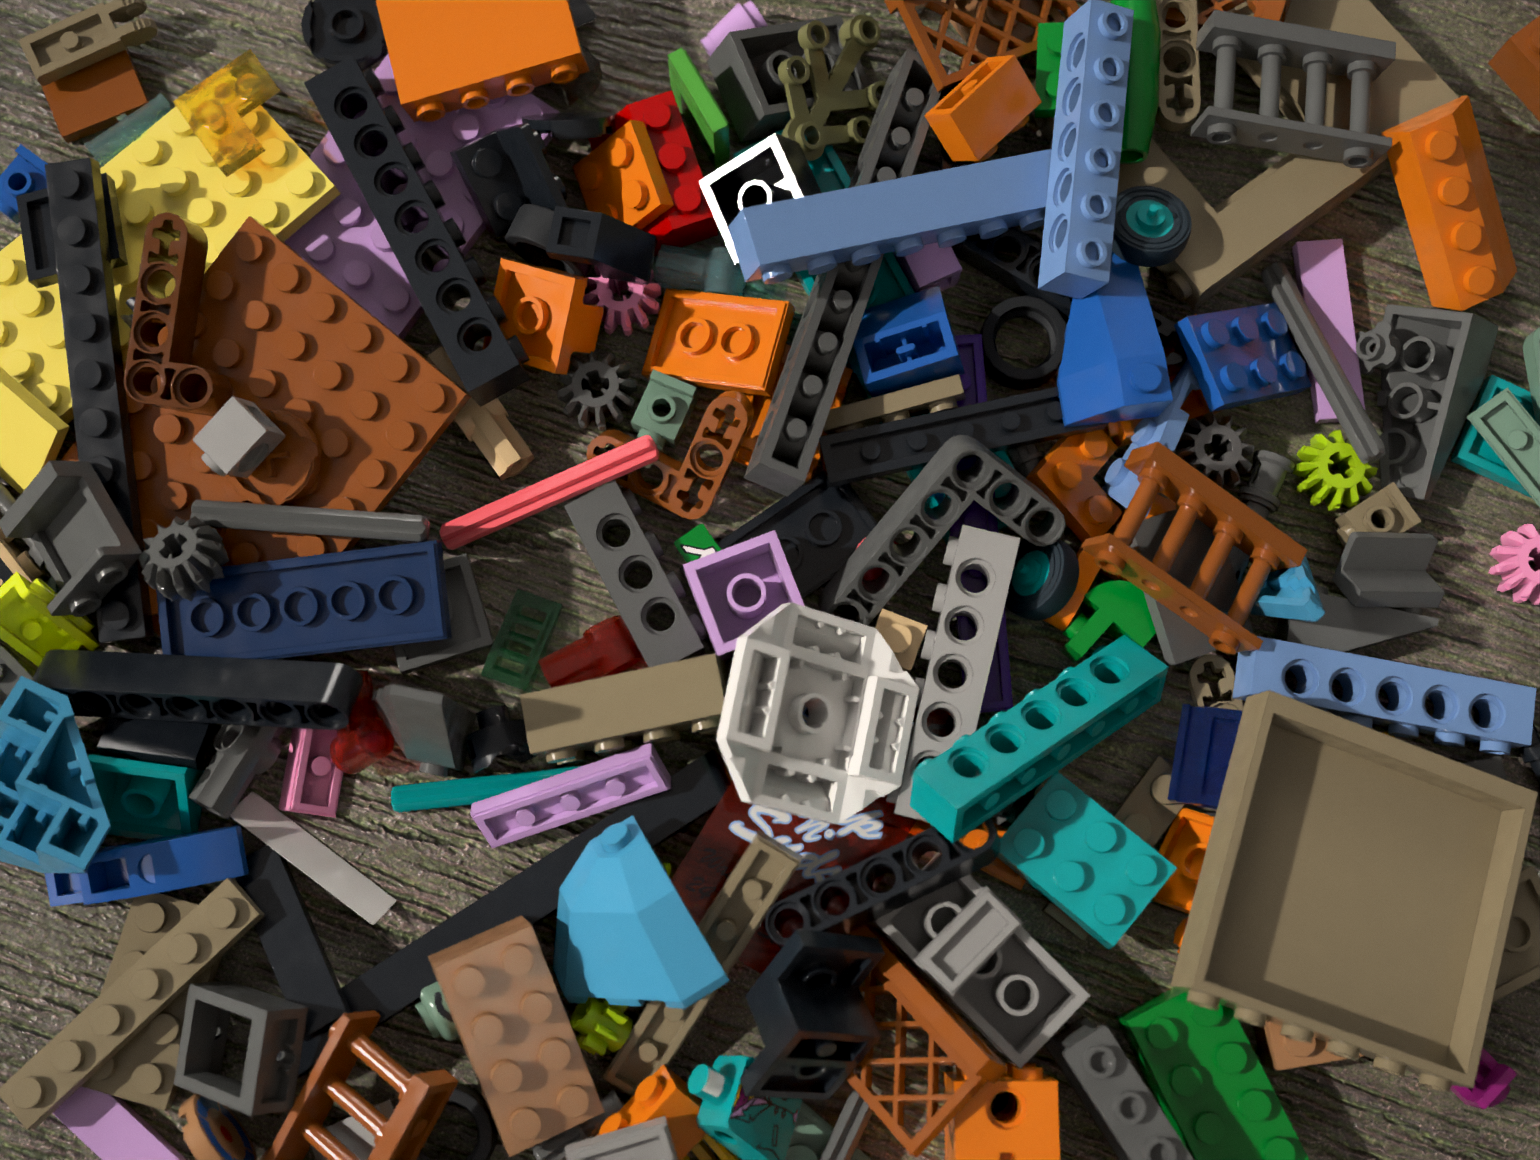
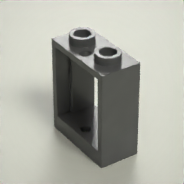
(275, 1027)

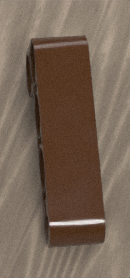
(178, 313)

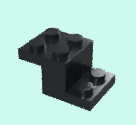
(812, 1015)

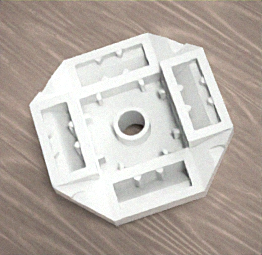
(856, 721)

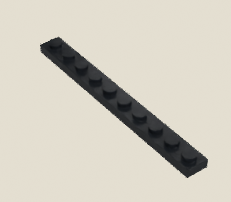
(97, 372)

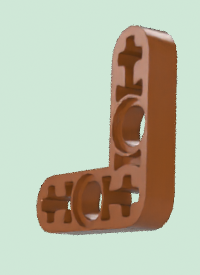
(678, 475)

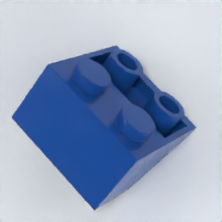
(907, 343)

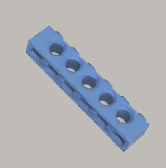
(1086, 150)
(1503, 707)

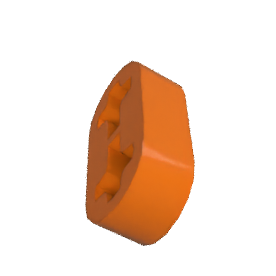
(1087, 574)

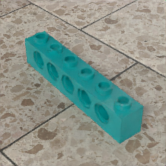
(1036, 737)

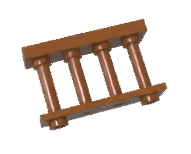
(1232, 526)
(397, 1138)

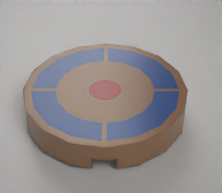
(214, 1131)

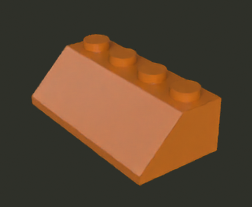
(1451, 206)

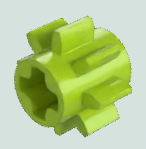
(600, 1026)

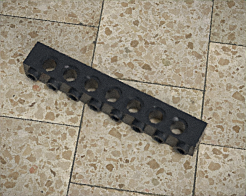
(339, 97)

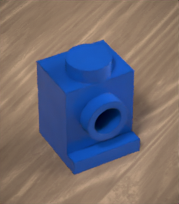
(21, 177)

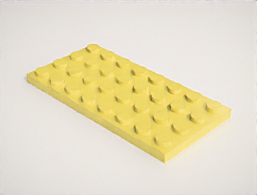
(155, 176)

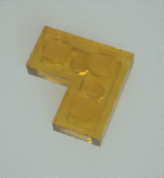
(217, 108)

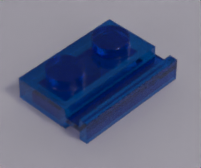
(1202, 754)

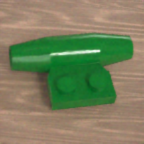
(1142, 83)

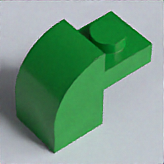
(1112, 607)

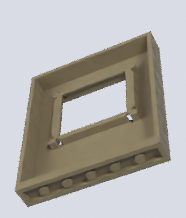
(1298, 187)

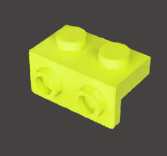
(29, 625)

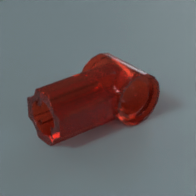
(601, 652)
(364, 738)

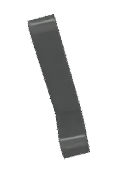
(932, 524)

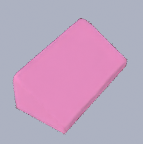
(310, 776)

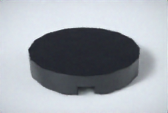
(343, 30)
(573, 124)

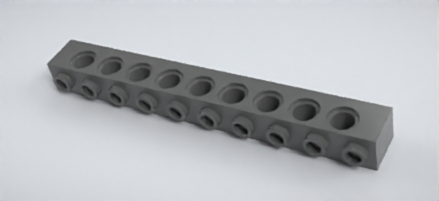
(840, 295)

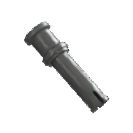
(1261, 495)

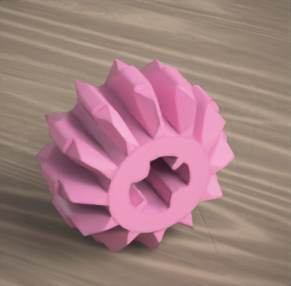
(626, 312)
(1514, 558)

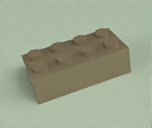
(625, 709)

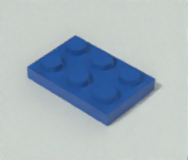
(1242, 356)

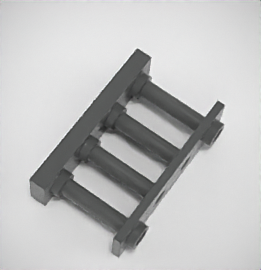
(1301, 47)

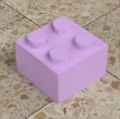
(740, 588)

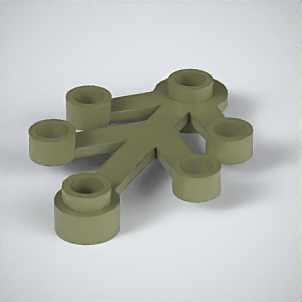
(857, 37)

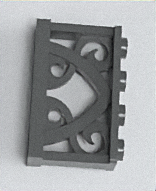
(1114, 1094)

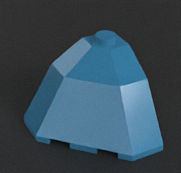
(47, 786)
(628, 929)

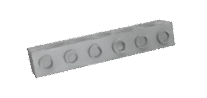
(995, 558)

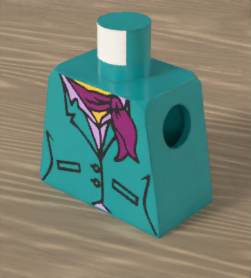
(742, 1124)

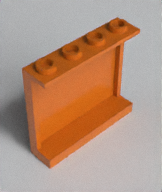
(476, 51)

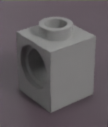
(238, 438)

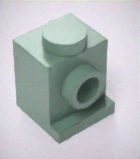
(669, 392)

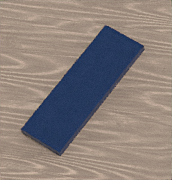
(314, 605)

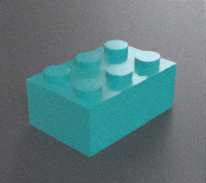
(1084, 860)

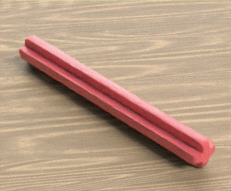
(549, 492)

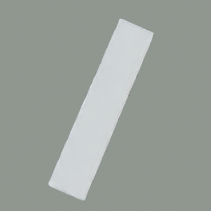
(312, 858)

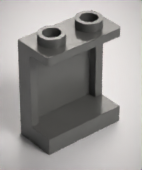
(75, 534)

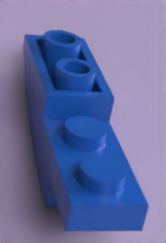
(153, 867)

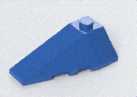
(1113, 354)

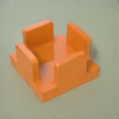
(546, 313)

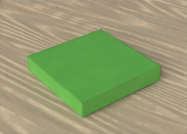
(699, 108)

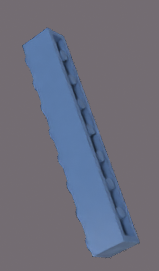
(890, 217)

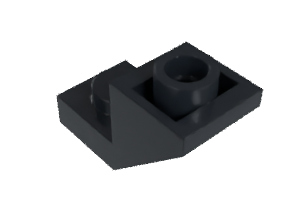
(602, 241)

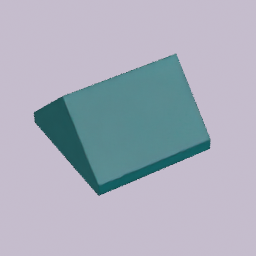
(146, 797)

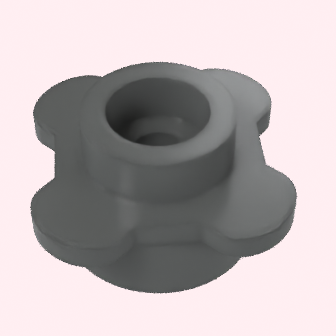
(1385, 352)

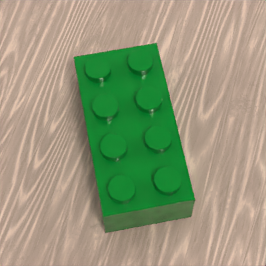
(1209, 1080)

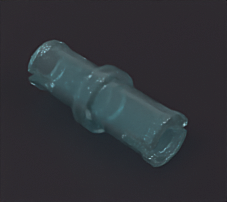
(127, 130)

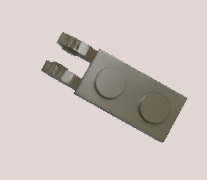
(86, 39)

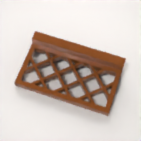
(924, 36)
(945, 1031)

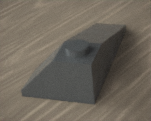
(1429, 392)
(426, 727)

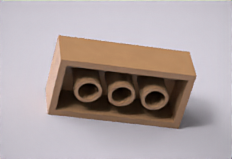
(516, 1034)

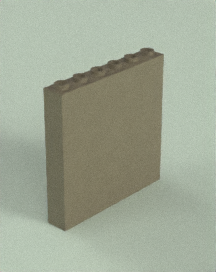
(1356, 892)

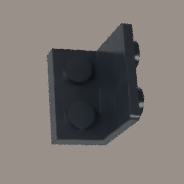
(507, 172)

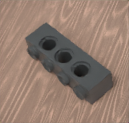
(592, 518)

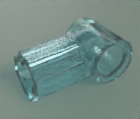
(699, 270)

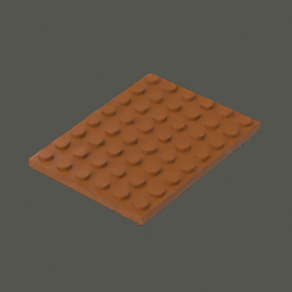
(303, 349)

